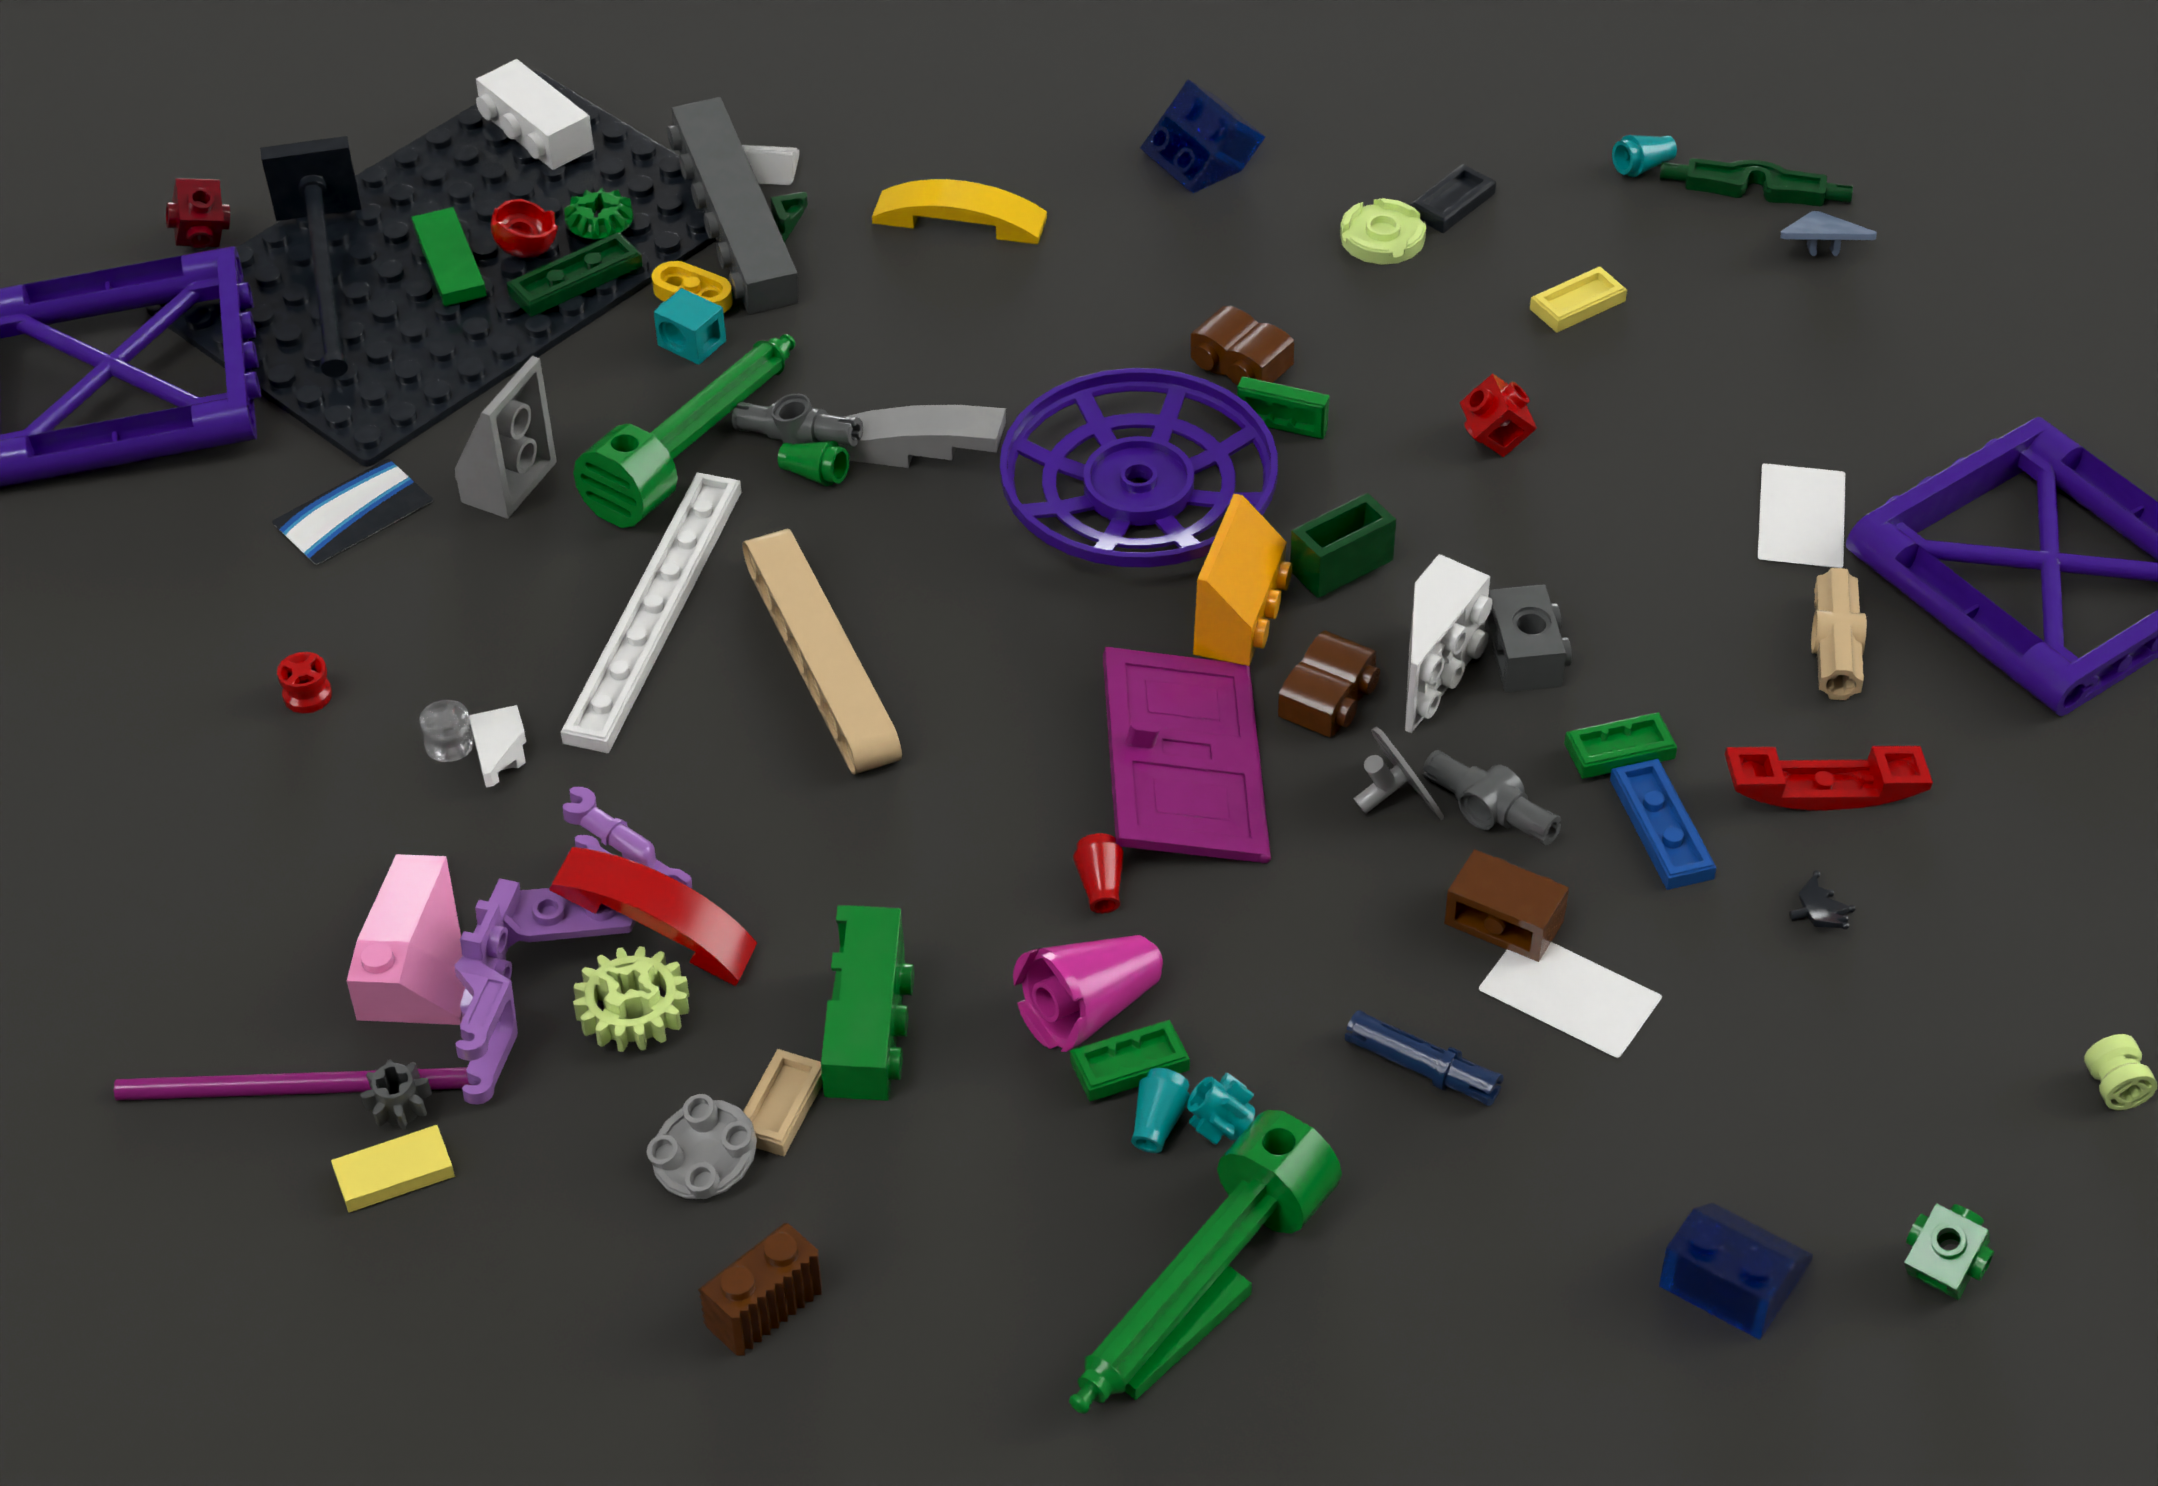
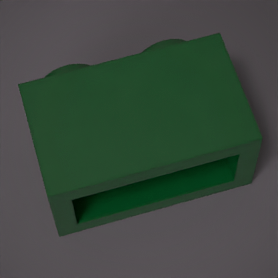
(1342, 545)

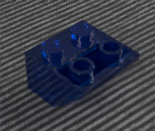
(1201, 139)

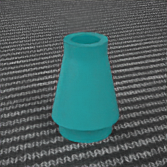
(1641, 153)
(1159, 1106)

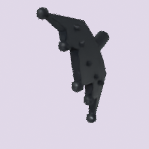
(1819, 908)

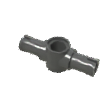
(797, 422)
(1492, 797)

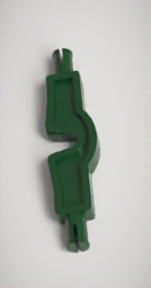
(1777, 183)

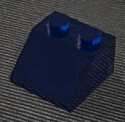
(1732, 1268)

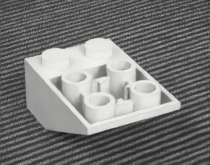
(1444, 634)

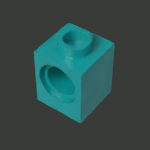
(690, 326)

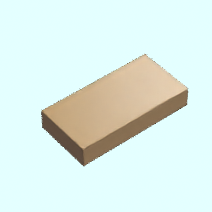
(783, 1100)

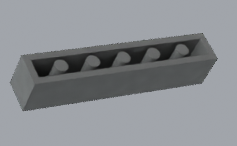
(733, 206)

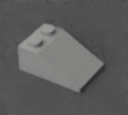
(508, 446)

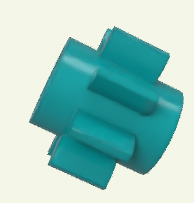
(1221, 1108)

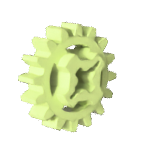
(631, 998)

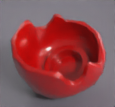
(523, 228)

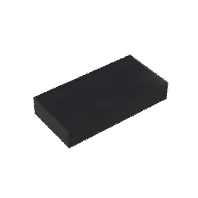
(1454, 198)

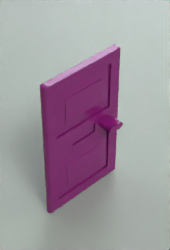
(1184, 756)

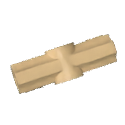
(1838, 634)

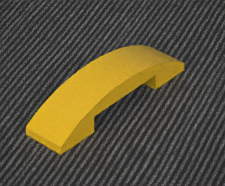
(962, 201)

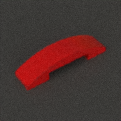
(1825, 785)
(660, 904)

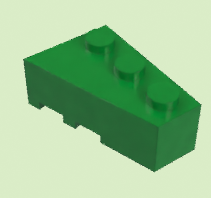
(866, 1005)

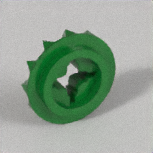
(614, 217)

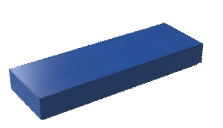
(1663, 824)

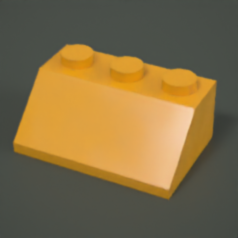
(1240, 585)

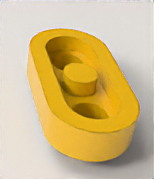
(674, 275)

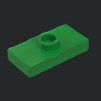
(1287, 406)
(1619, 744)
(1125, 1059)

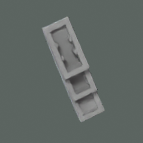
(926, 431)

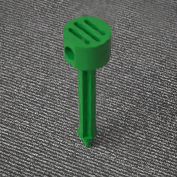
(635, 470)
(1272, 1178)

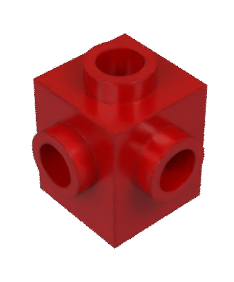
(1498, 414)

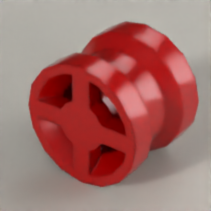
(304, 682)

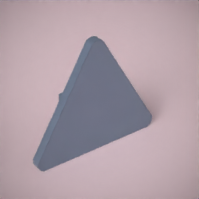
(1822, 226)

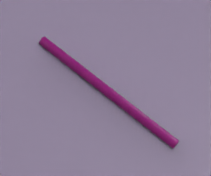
(270, 1084)

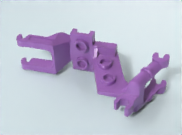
(531, 916)

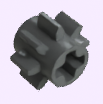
(396, 1094)

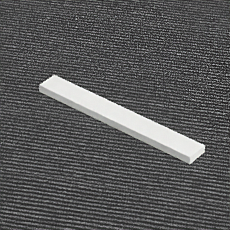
(651, 614)

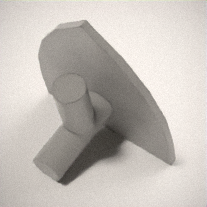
(1387, 780)

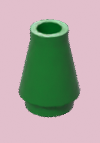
(816, 461)

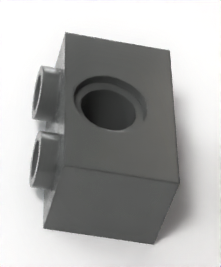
(1527, 638)

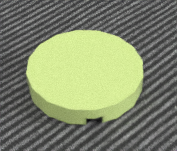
(1383, 231)

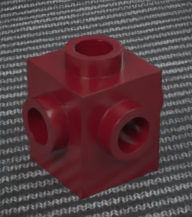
(197, 213)

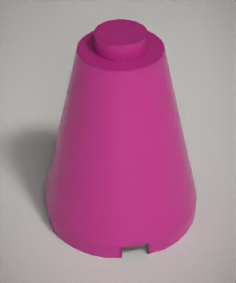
(1083, 986)

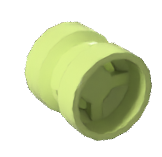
(2122, 1076)

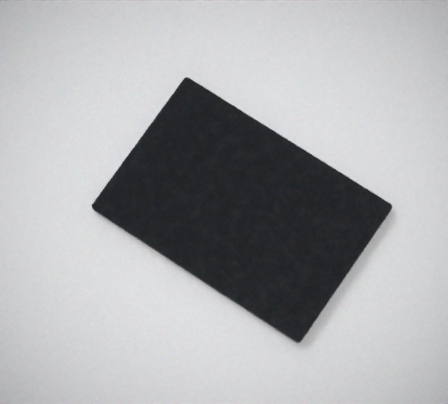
(402, 346)

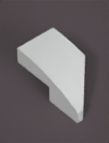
(498, 741)

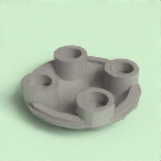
(703, 1148)

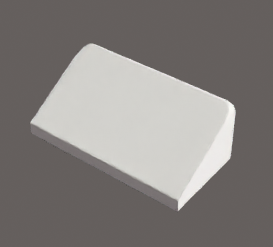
(772, 163)

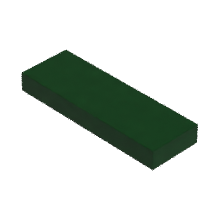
(574, 274)

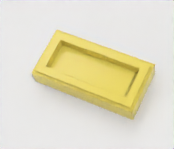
(1578, 299)
(393, 1168)

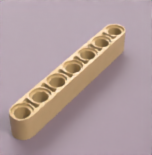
(822, 652)

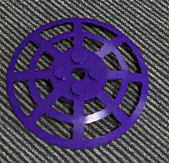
(1155, 461)

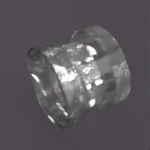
(446, 730)

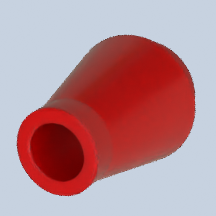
(1100, 870)

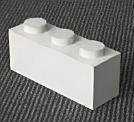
(534, 114)

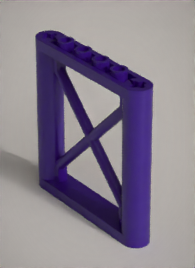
(192, 426)
(2045, 668)

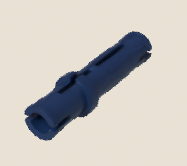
(1442, 1066)

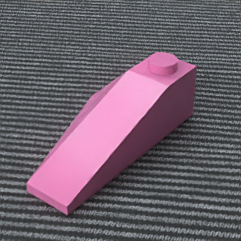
(409, 948)

